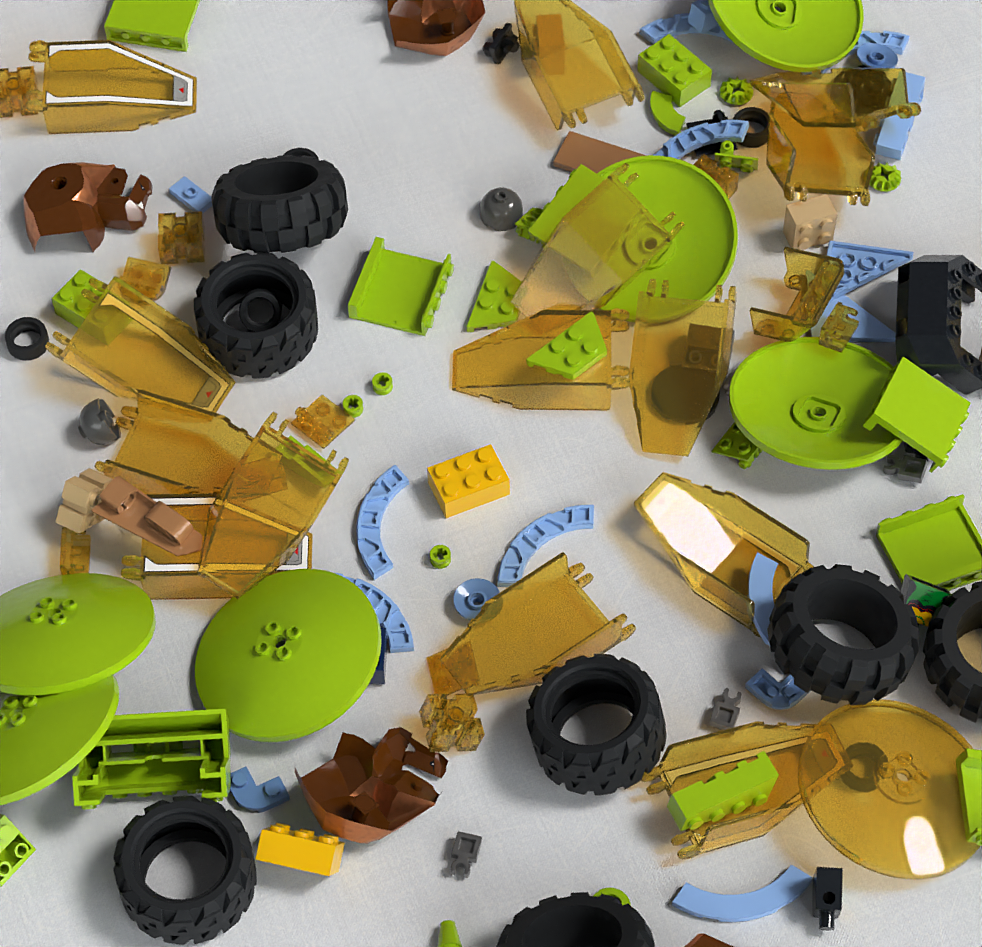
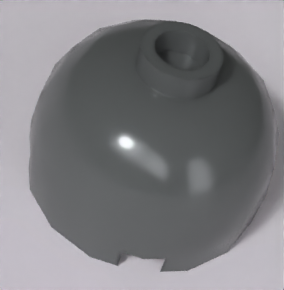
(501, 209)
(97, 423)

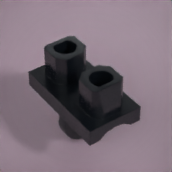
(504, 42)

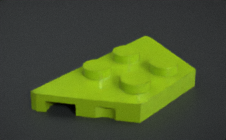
(494, 303)
(572, 350)

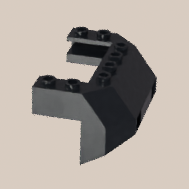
(931, 317)

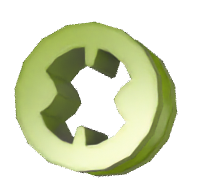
(382, 390)
(353, 399)
(440, 549)

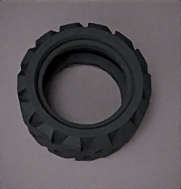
(263, 351)
(586, 683)
(170, 824)

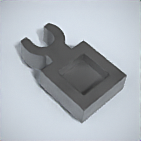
(909, 469)
(725, 713)
(464, 851)

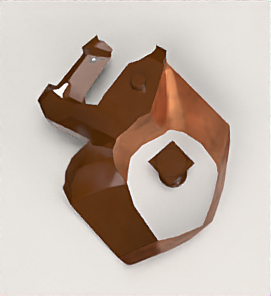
(434, 25)
(85, 200)
(365, 790)

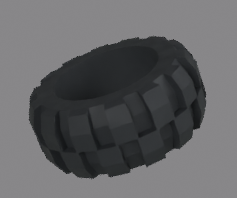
(279, 204)
(944, 664)
(830, 667)
(578, 922)

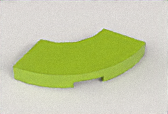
(665, 114)

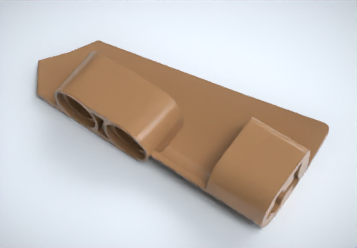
(147, 518)

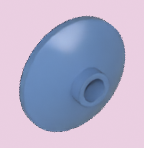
(877, 56)
(470, 592)

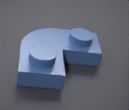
(775, 694)
(257, 797)

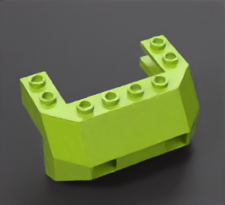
(158, 757)

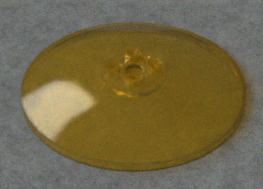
(863, 806)

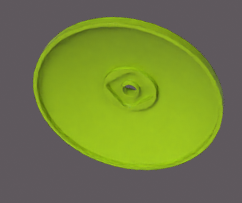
(799, 38)
(703, 249)
(790, 382)
(71, 632)
(309, 679)
(50, 735)

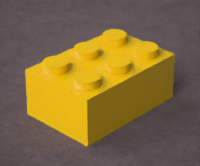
(468, 481)
(300, 849)

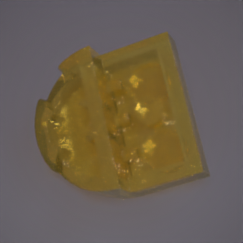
(146, 277)

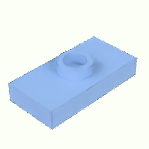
(191, 195)

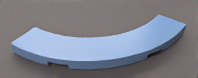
(674, 26)
(892, 40)
(703, 135)
(370, 520)
(538, 534)
(760, 592)
(389, 617)
(743, 906)

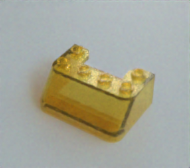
(816, 280)

